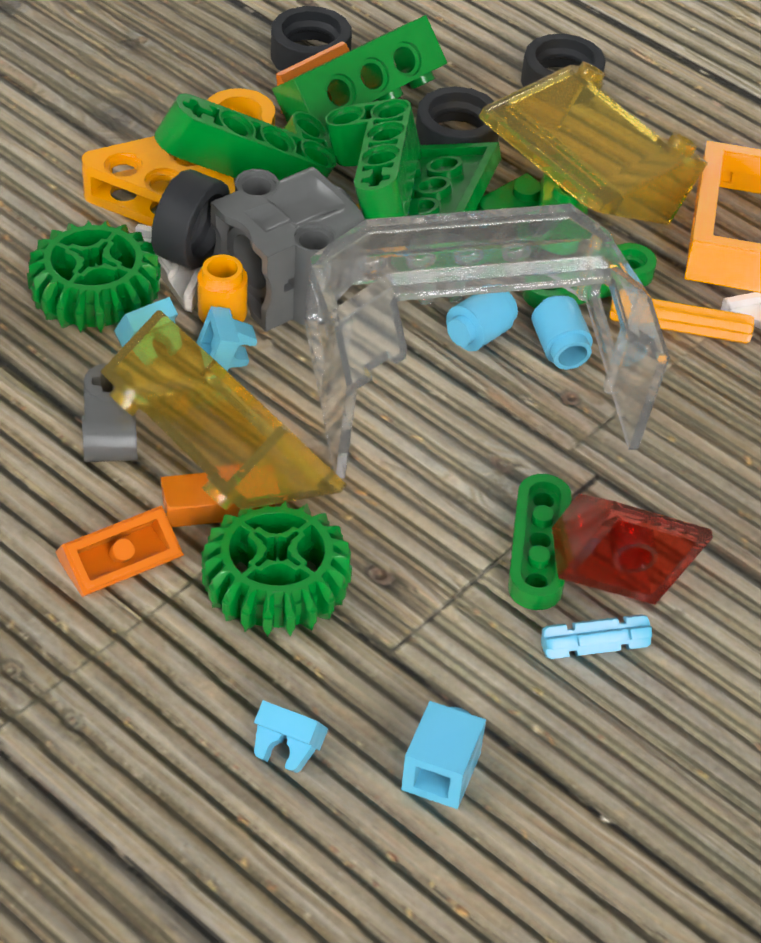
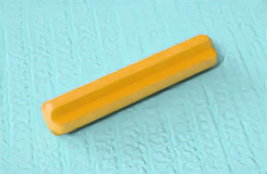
(700, 321)

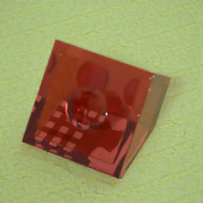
(624, 548)

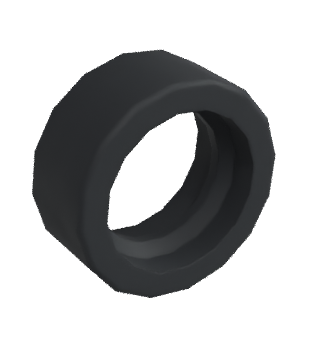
(306, 24)
(558, 51)
(453, 105)
(183, 219)

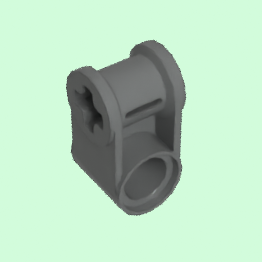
(106, 426)

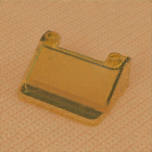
(596, 146)
(215, 420)

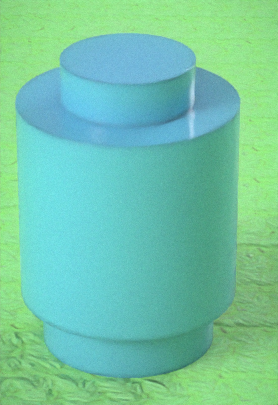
(481, 319)
(562, 332)

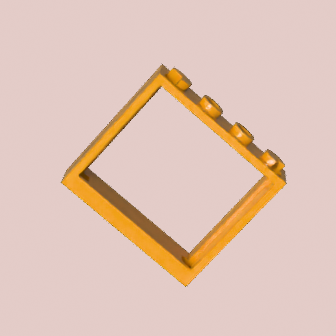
(719, 258)

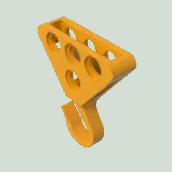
(153, 165)

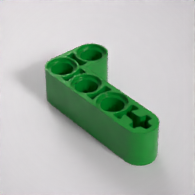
(236, 142)
(385, 149)

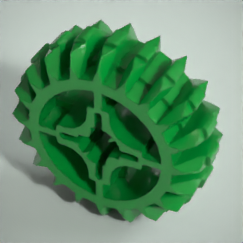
(93, 275)
(277, 584)

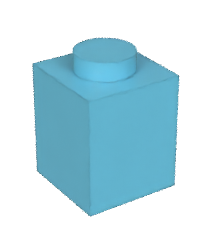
(443, 754)

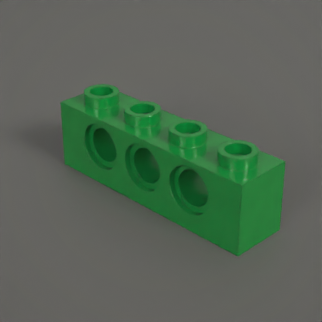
(410, 46)

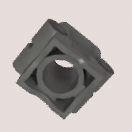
(275, 231)

